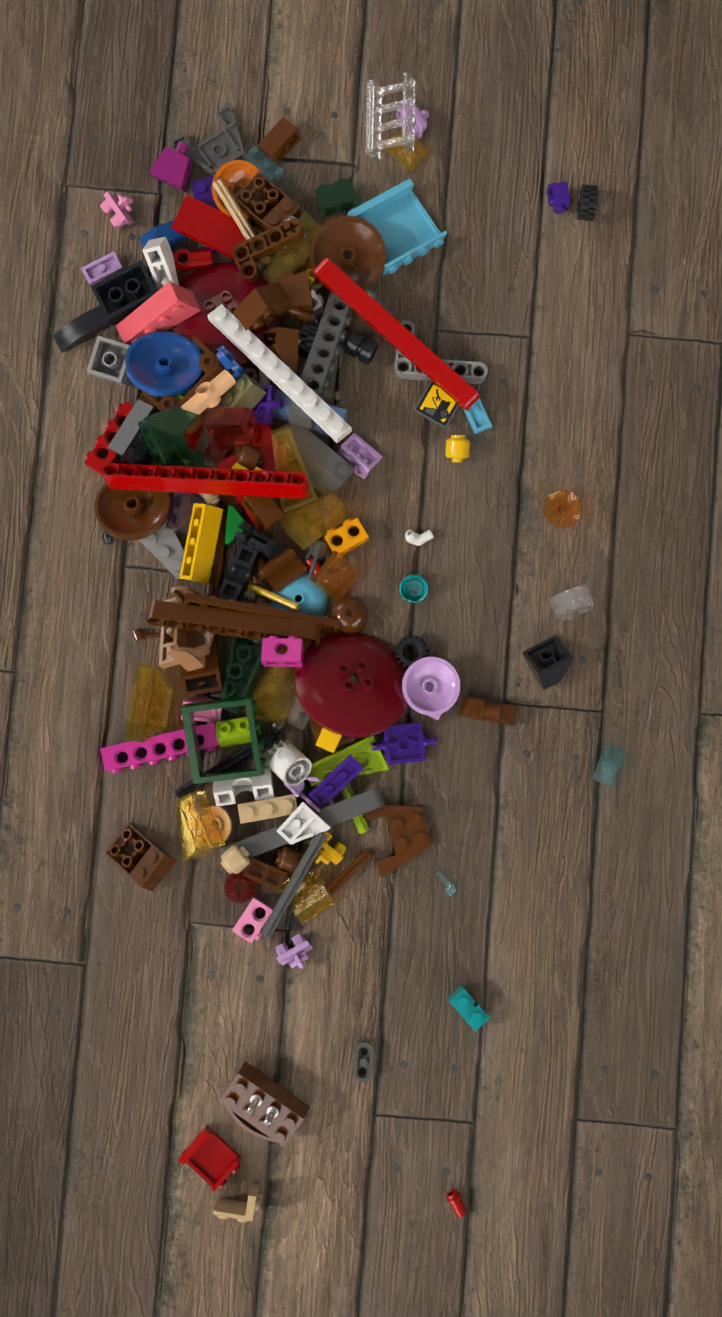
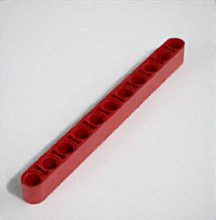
(396, 334)
(207, 480)

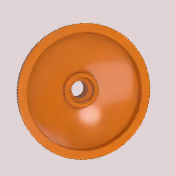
(234, 175)

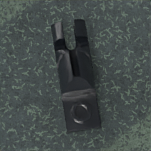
(260, 541)

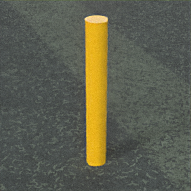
(274, 597)

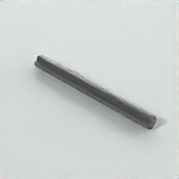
(293, 884)

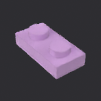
(102, 268)

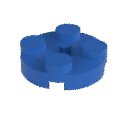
(229, 362)

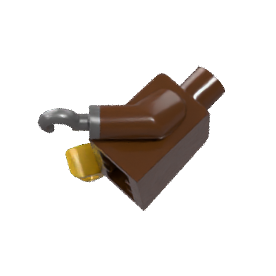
(297, 287)

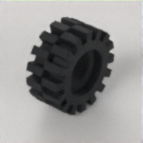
(587, 202)
(306, 339)
(407, 641)

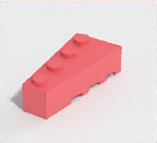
(159, 313)

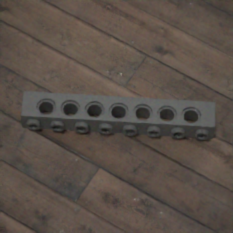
(320, 348)

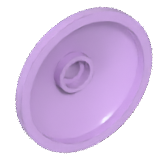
(444, 686)

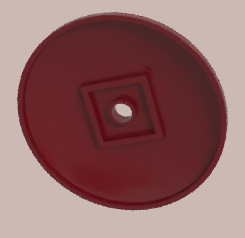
(212, 288)
(347, 706)

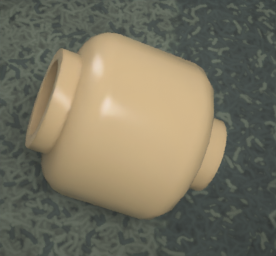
(235, 859)

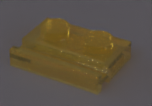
(408, 159)

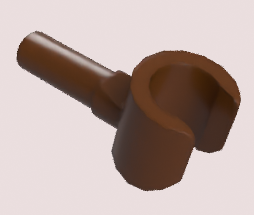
(139, 634)

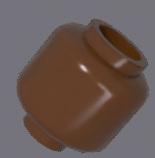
(249, 457)
(287, 859)

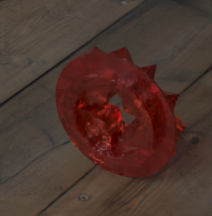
(233, 893)

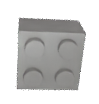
(109, 361)

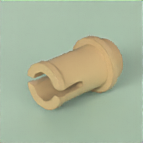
(211, 499)

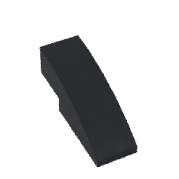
(81, 329)

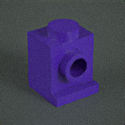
(558, 197)

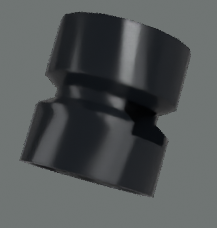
(362, 348)

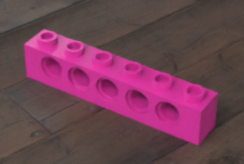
(111, 754)

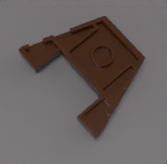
(407, 831)

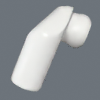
(417, 539)

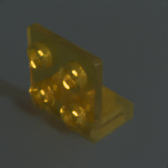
(310, 897)

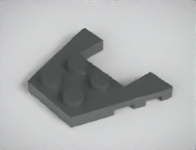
(219, 147)

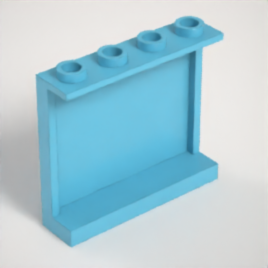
(402, 224)

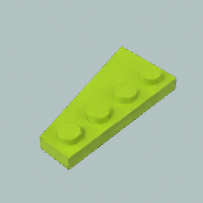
(361, 750)

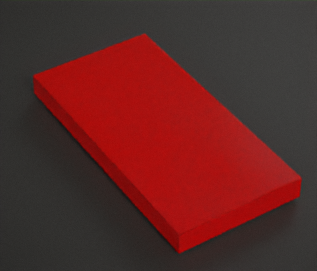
(208, 226)

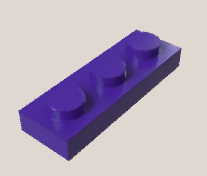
(335, 781)

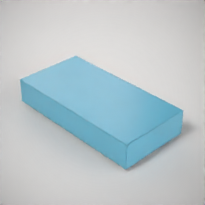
(478, 418)

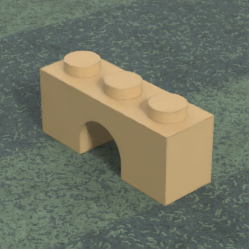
(267, 808)

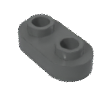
(363, 1061)

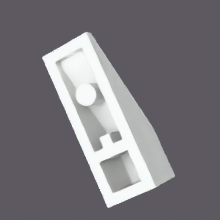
(160, 261)

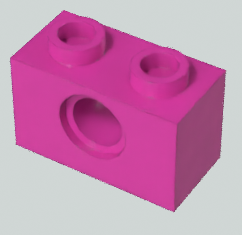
(293, 656)

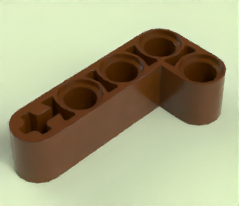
(269, 248)

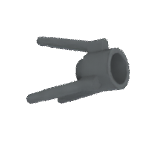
(317, 551)

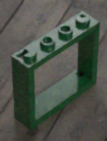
(193, 746)

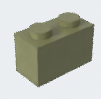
(244, 394)

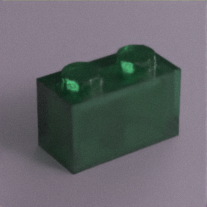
(336, 197)

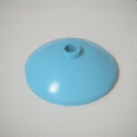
(313, 598)

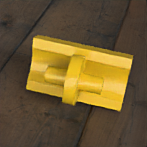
(333, 854)

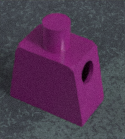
(173, 167)

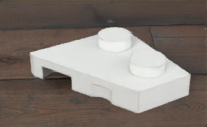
(302, 825)

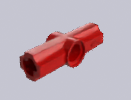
(196, 259)

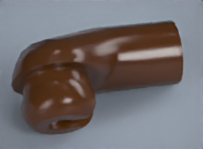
(258, 577)

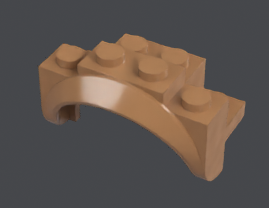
(180, 645)

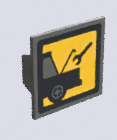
(436, 405)

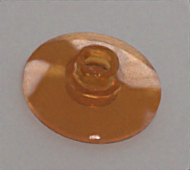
(569, 502)

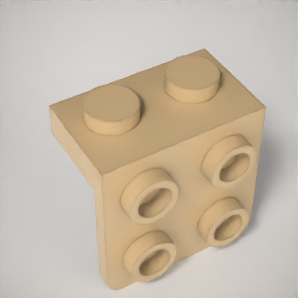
(239, 1210)

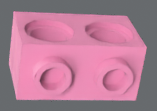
(250, 917)

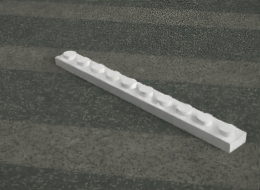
(280, 374)

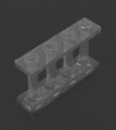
(374, 114)

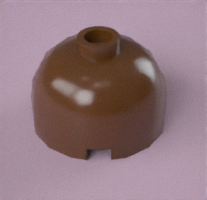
(351, 614)

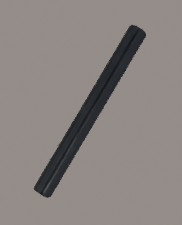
(225, 765)

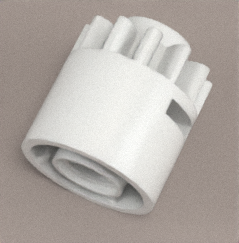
(288, 763)

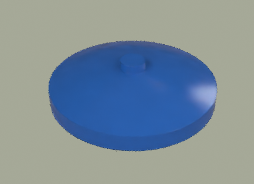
(163, 364)

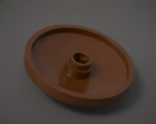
(353, 247)
(131, 513)

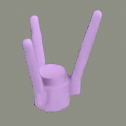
(297, 791)

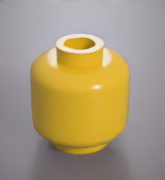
(457, 448)

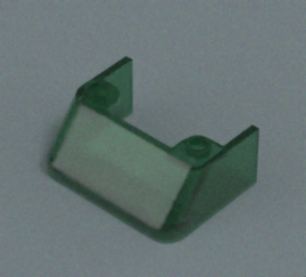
(166, 438)

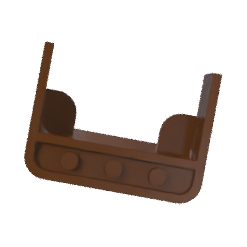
(212, 367)

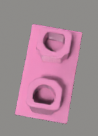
(120, 206)

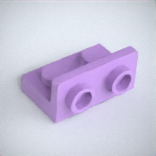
(359, 455)

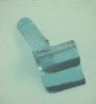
(450, 889)

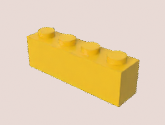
(201, 543)

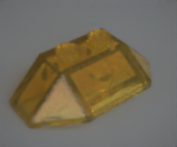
(148, 704)

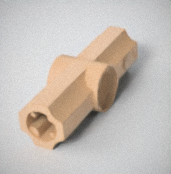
(209, 393)

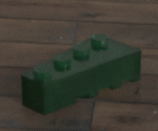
(243, 670)

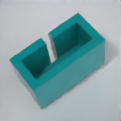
(463, 1003)

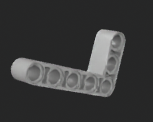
(413, 374)

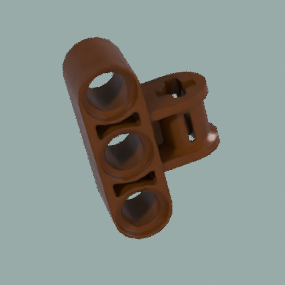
(488, 711)

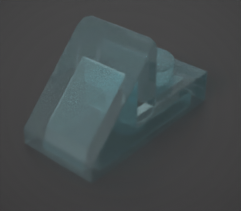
(608, 764)

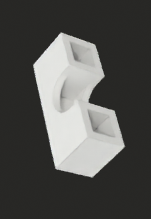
(227, 790)

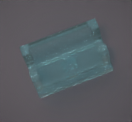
(265, 165)

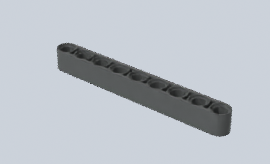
(331, 815)

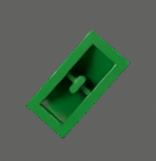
(233, 522)

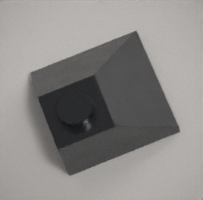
(548, 661)

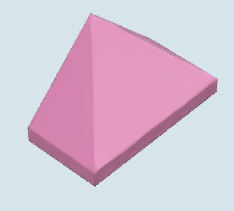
(207, 715)

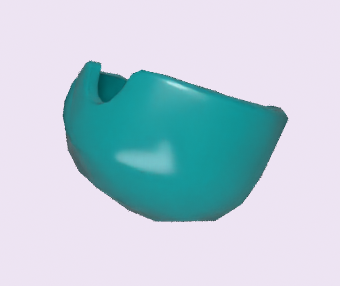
(413, 588)

